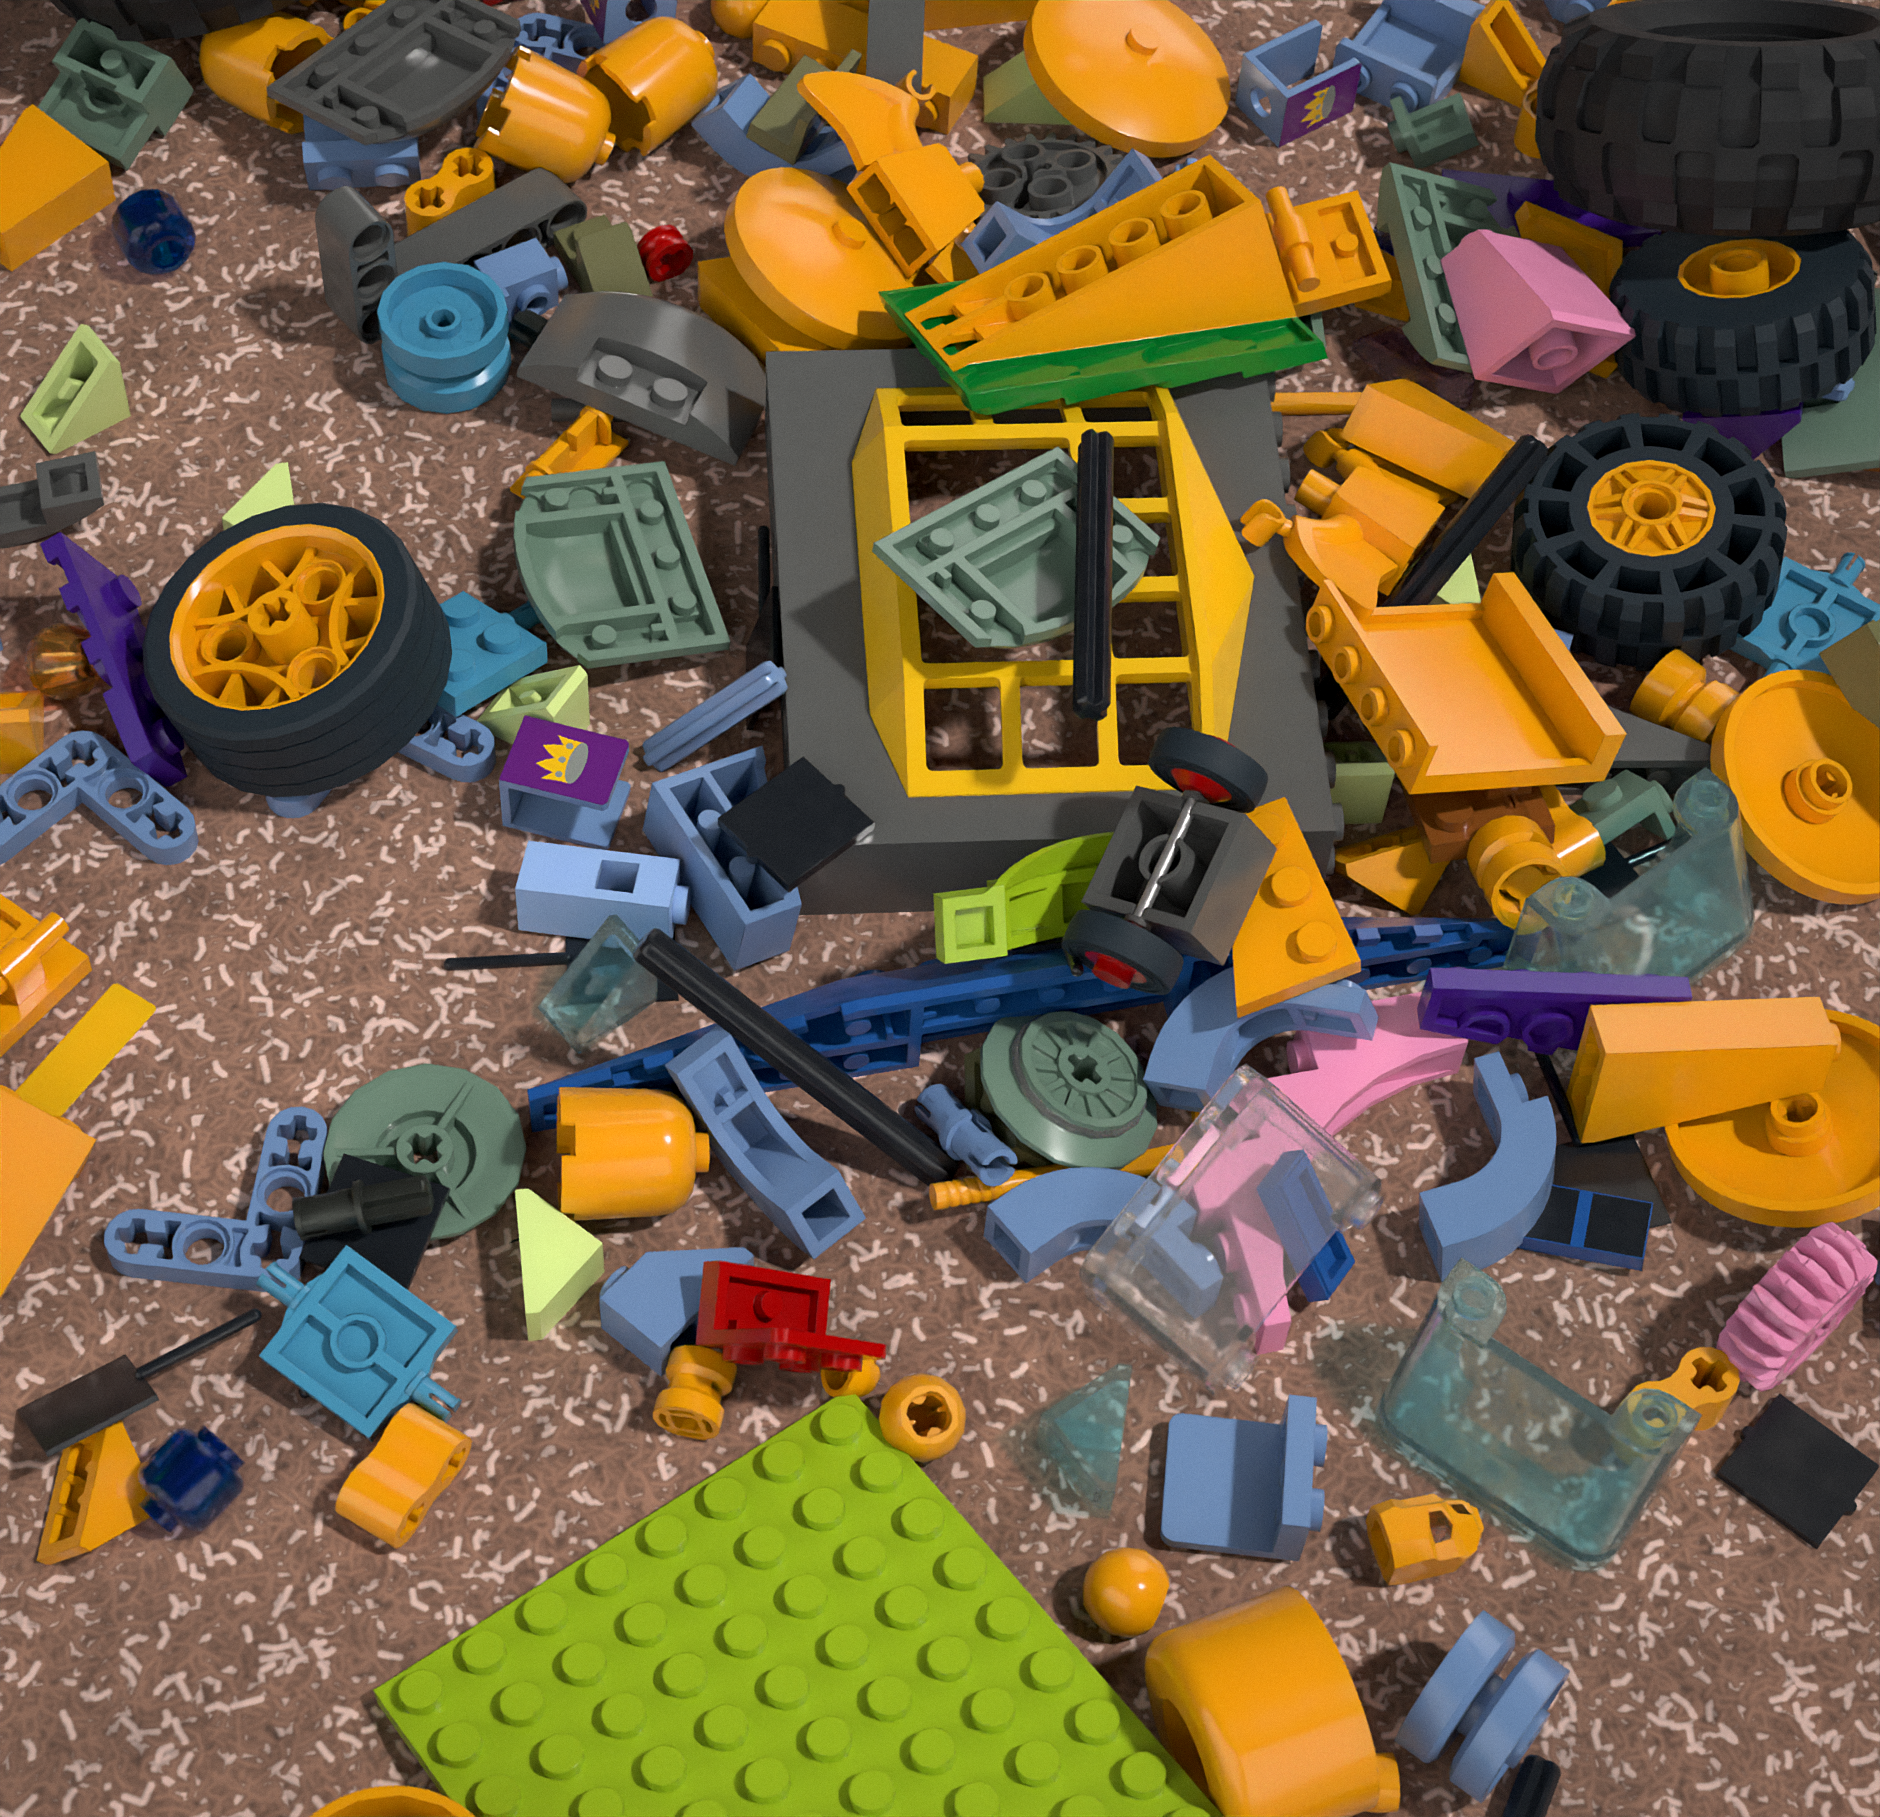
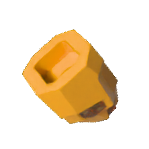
(1422, 1536)

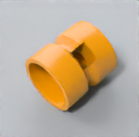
(1680, 698)
(1510, 863)

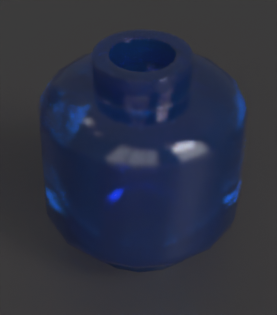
(153, 231)
(190, 1480)

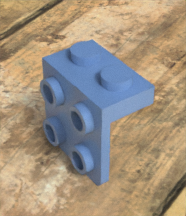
(339, 161)
(1244, 1482)

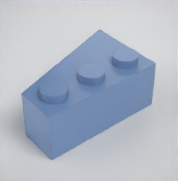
(735, 900)

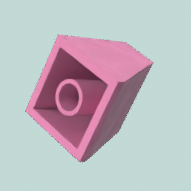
(1529, 312)

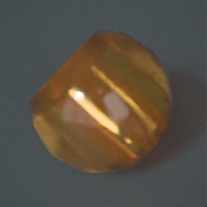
(59, 663)

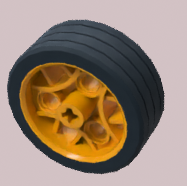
(270, 657)

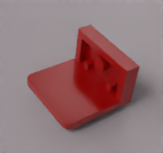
(774, 1318)

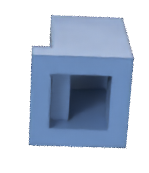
(526, 277)

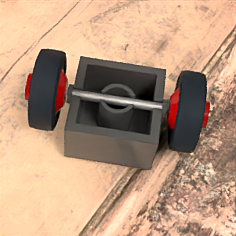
(1176, 867)

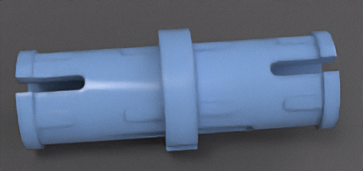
(966, 1135)

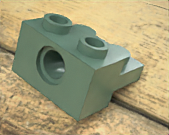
(114, 92)

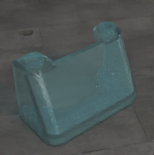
(1669, 921)
(1521, 1437)

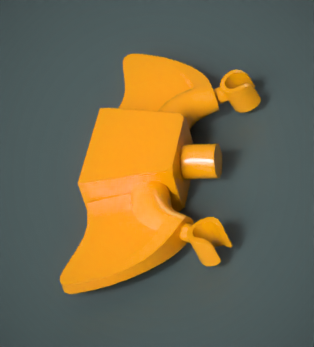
(907, 191)
(1367, 525)

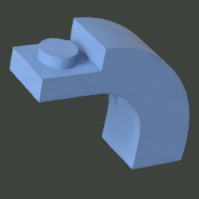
(726, 123)
(1008, 233)
(1207, 1040)
(759, 1148)
(1498, 1205)
(1056, 1215)

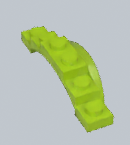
(1022, 905)

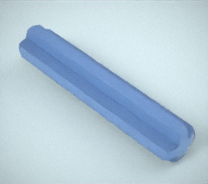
(715, 716)

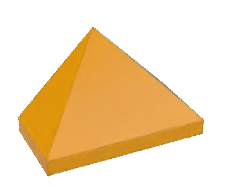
(1391, 868)
(93, 1495)

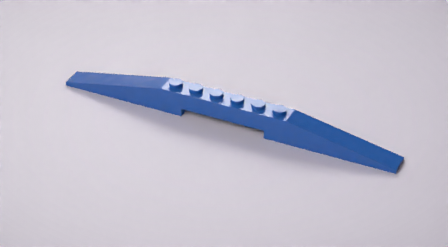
(883, 1017)

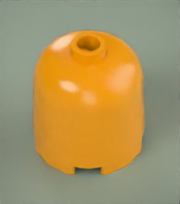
(253, 55)
(653, 80)
(546, 119)
(627, 1152)

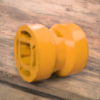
(694, 1394)

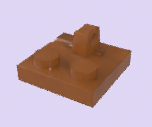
(1453, 818)

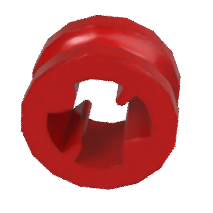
(664, 252)

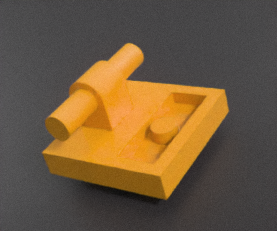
(1326, 251)
(34, 969)

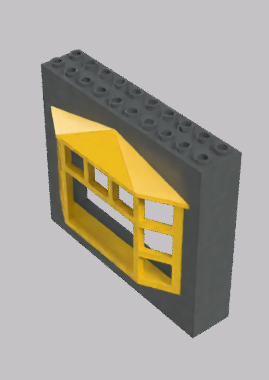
(854, 636)

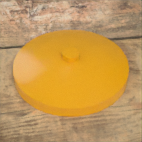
(1129, 72)
(816, 258)
(1805, 784)
(1795, 1156)

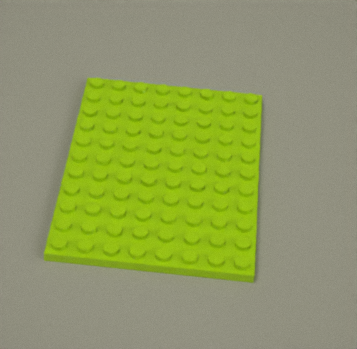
(784, 1650)

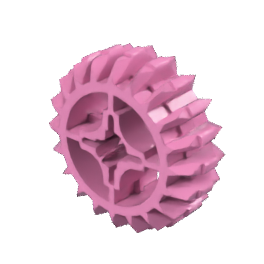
(1797, 1305)

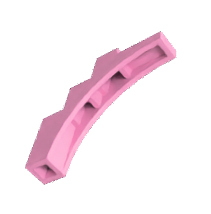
(1344, 1076)

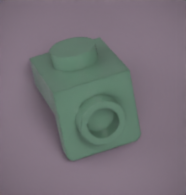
(1432, 131)
(1622, 803)

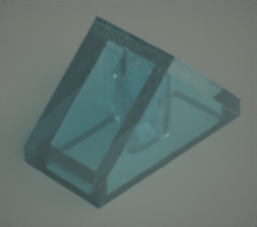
(600, 988)
(1086, 1435)

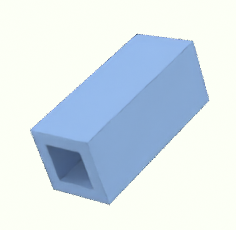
(578, 888)

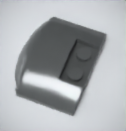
(401, 69)
(652, 369)

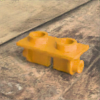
(581, 447)

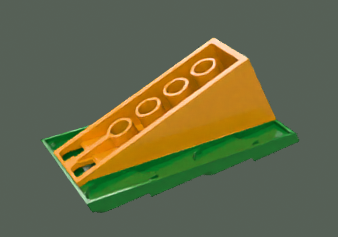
(1167, 271)

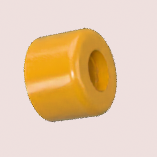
(1263, 1711)

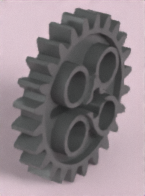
(1043, 175)

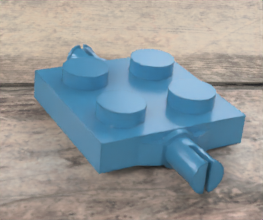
(1808, 617)
(487, 650)
(358, 1343)

